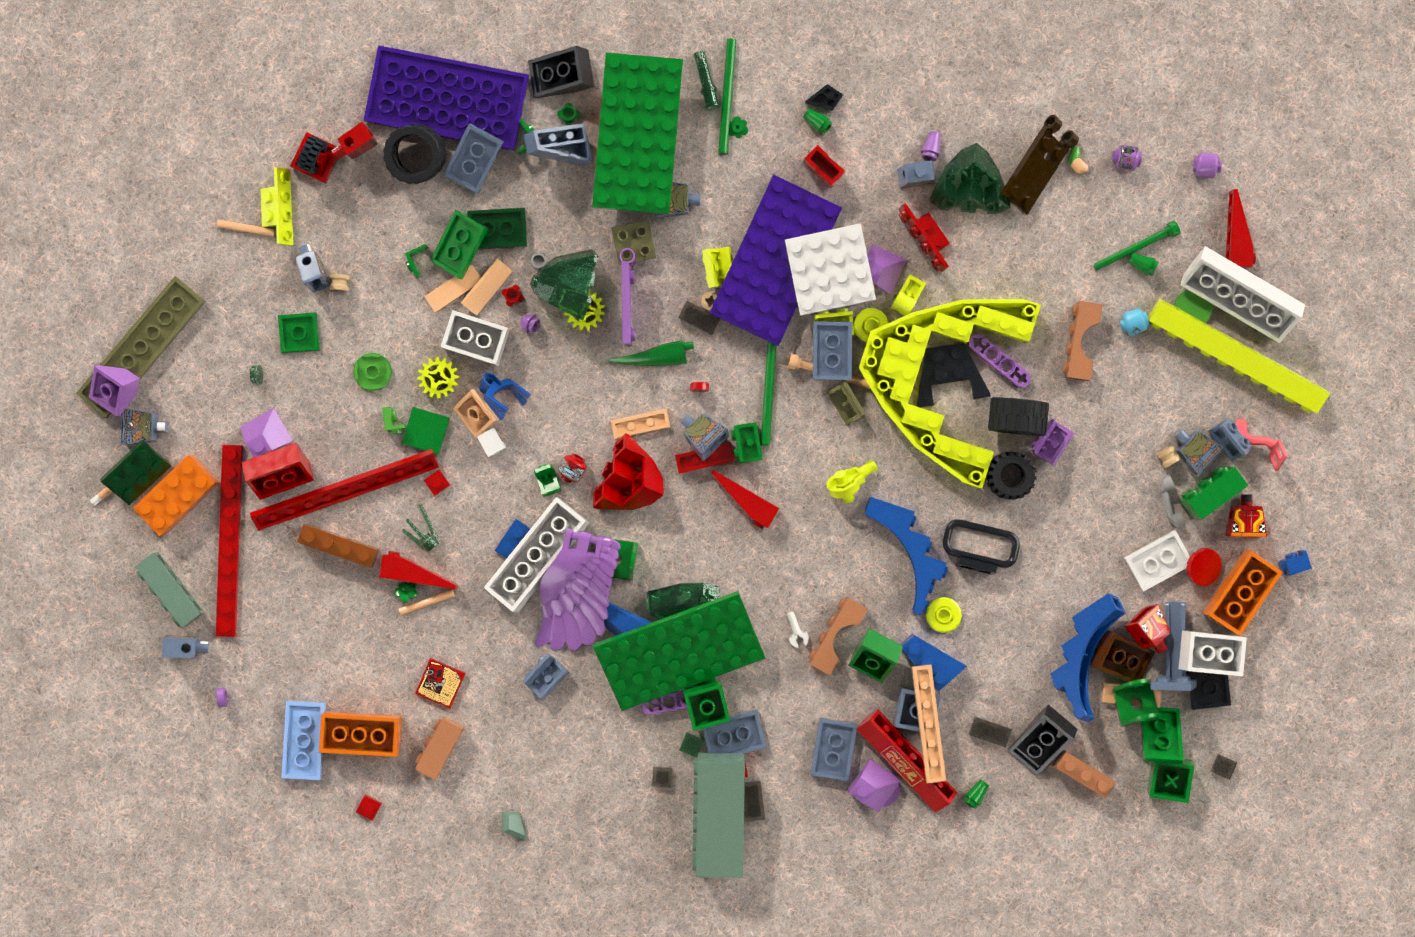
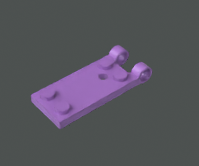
(628, 278)

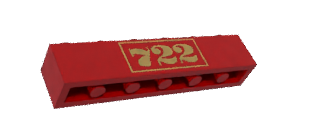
(904, 759)

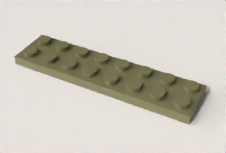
(150, 334)

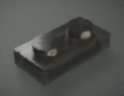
(699, 317)
(990, 731)
(753, 801)

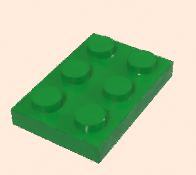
(458, 244)
(1163, 738)

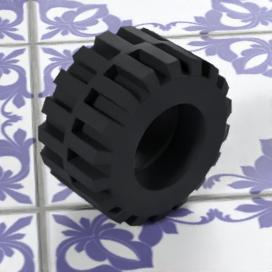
(1027, 475)

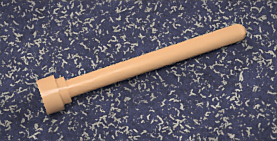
(796, 363)

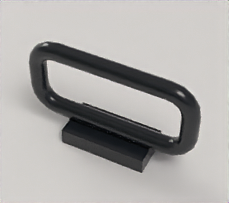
(978, 562)

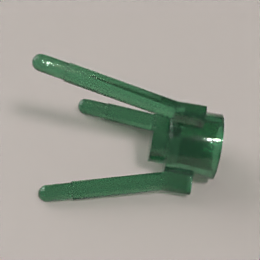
(427, 541)

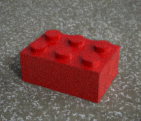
(277, 471)

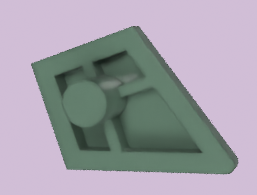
(513, 825)

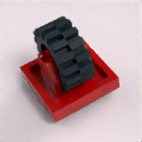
(315, 158)

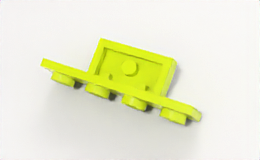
(277, 206)

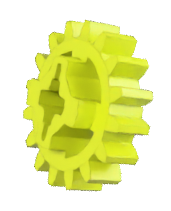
(595, 312)
(440, 369)

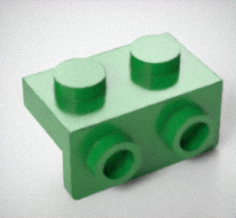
(747, 442)

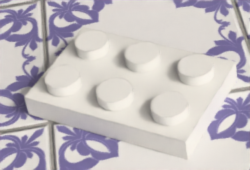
(1158, 560)

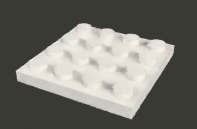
(830, 269)

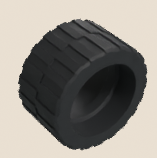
(392, 159)
(1018, 416)

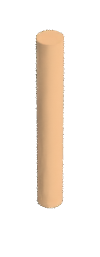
(246, 228)
(426, 602)

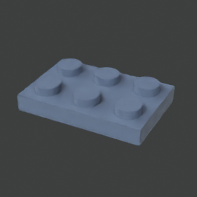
(473, 158)
(832, 350)
(738, 736)
(833, 749)

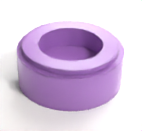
(221, 697)

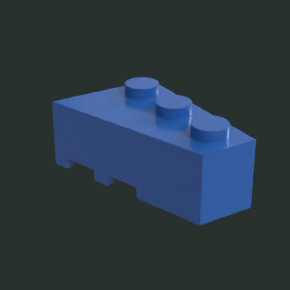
(923, 653)

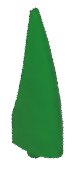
(662, 355)

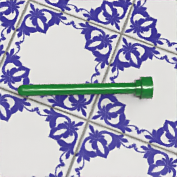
(1171, 229)

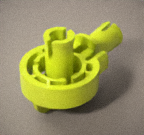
(854, 476)

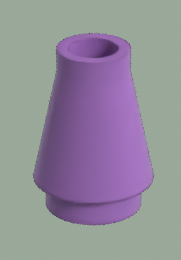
(931, 148)

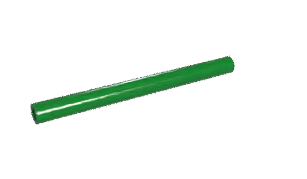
(727, 96)
(768, 394)

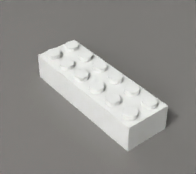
(1242, 294)
(529, 561)

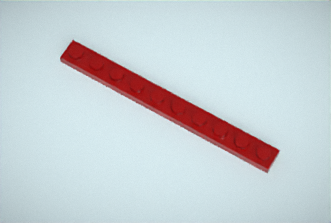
(344, 490)
(229, 540)

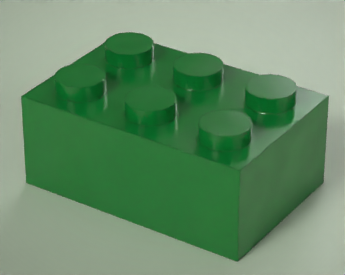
(1212, 492)

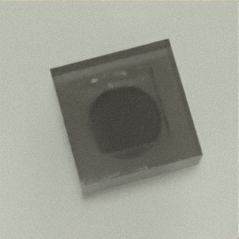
(1223, 766)
(662, 776)

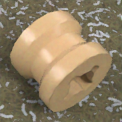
(339, 282)
(707, 304)
(1168, 456)

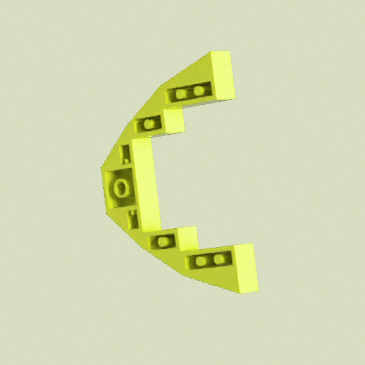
(895, 356)

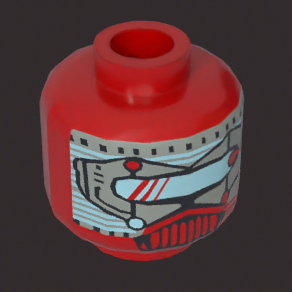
(572, 468)

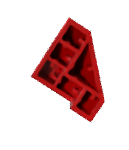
(629, 480)

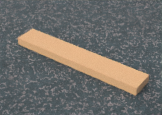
(928, 723)

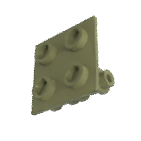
(636, 237)

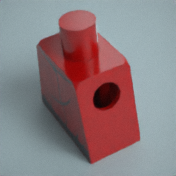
(360, 137)

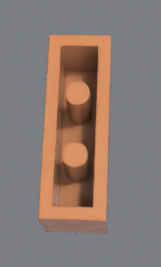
(438, 747)
(1084, 773)

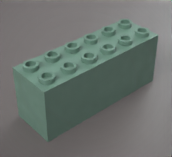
(719, 815)

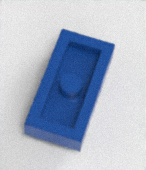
(512, 538)

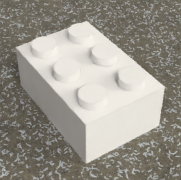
(475, 338)
(1212, 653)

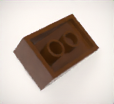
(1121, 657)

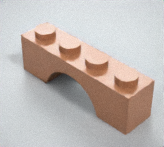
(1078, 364)
(849, 613)

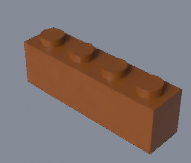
(338, 545)

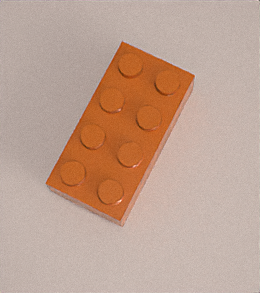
(176, 495)
(1242, 592)
(360, 733)

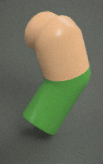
(1076, 163)

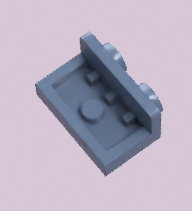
(1228, 436)
(545, 676)

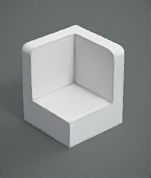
(491, 442)

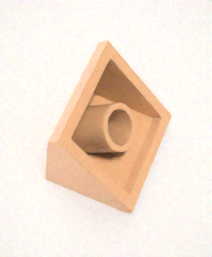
(475, 413)

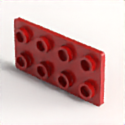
(929, 235)

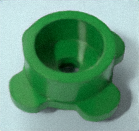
(568, 108)

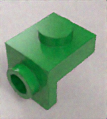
(547, 480)

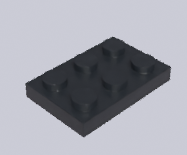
(1211, 690)

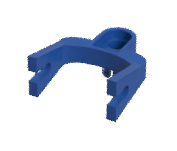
(491, 385)

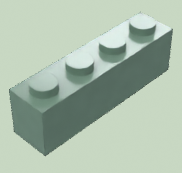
(169, 589)

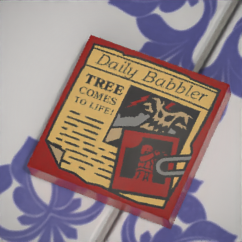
(440, 683)

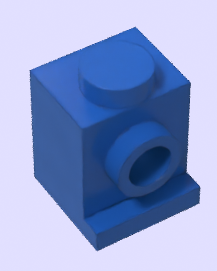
(1295, 563)

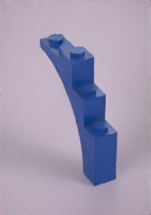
(925, 568)
(1079, 650)

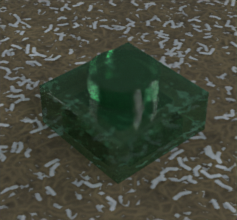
(691, 744)

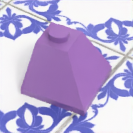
(885, 268)
(113, 388)
(265, 433)
(873, 785)

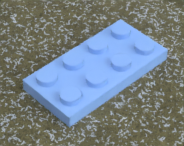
(302, 740)

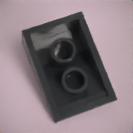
(561, 72)
(1043, 740)

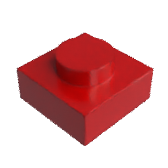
(437, 482)
(368, 807)

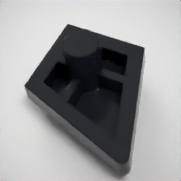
(825, 98)

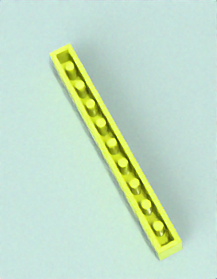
(1236, 354)

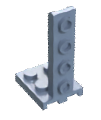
(1175, 678)

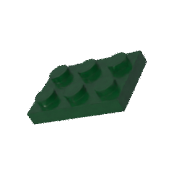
(504, 226)
(135, 472)

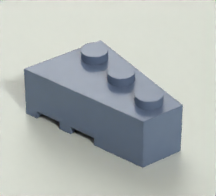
(561, 143)

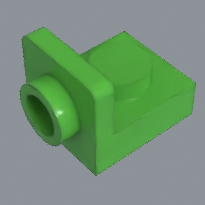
(389, 418)

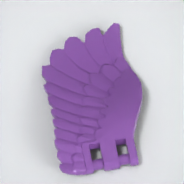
(577, 591)

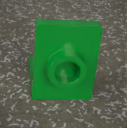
(522, 150)
(410, 263)

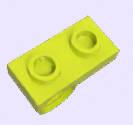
(908, 295)

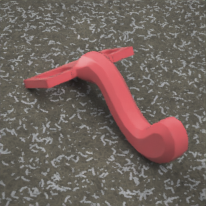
(1266, 441)

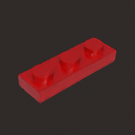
(691, 461)

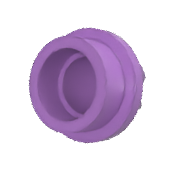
(530, 323)

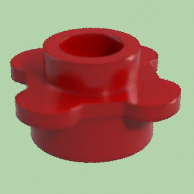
(512, 290)

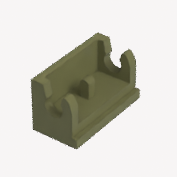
(846, 403)

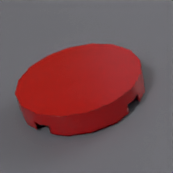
(1204, 567)

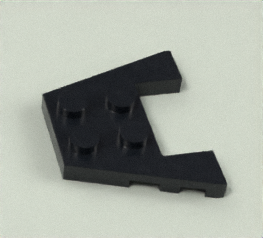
(949, 365)

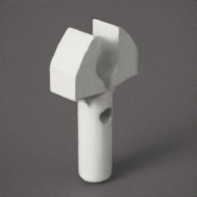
(796, 630)

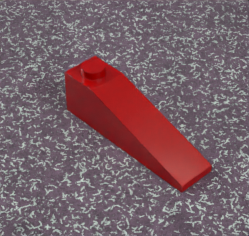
(1238, 242)
(756, 507)
(403, 569)

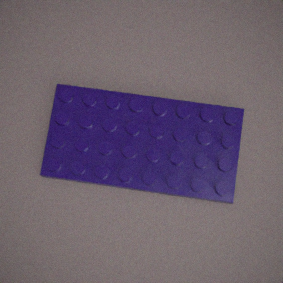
(445, 95)
(759, 284)

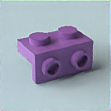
(1053, 443)

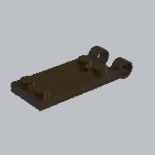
(1035, 171)

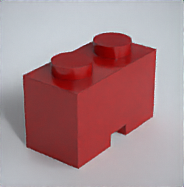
(823, 166)

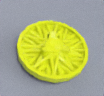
(868, 320)
(943, 614)

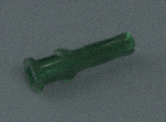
(708, 89)

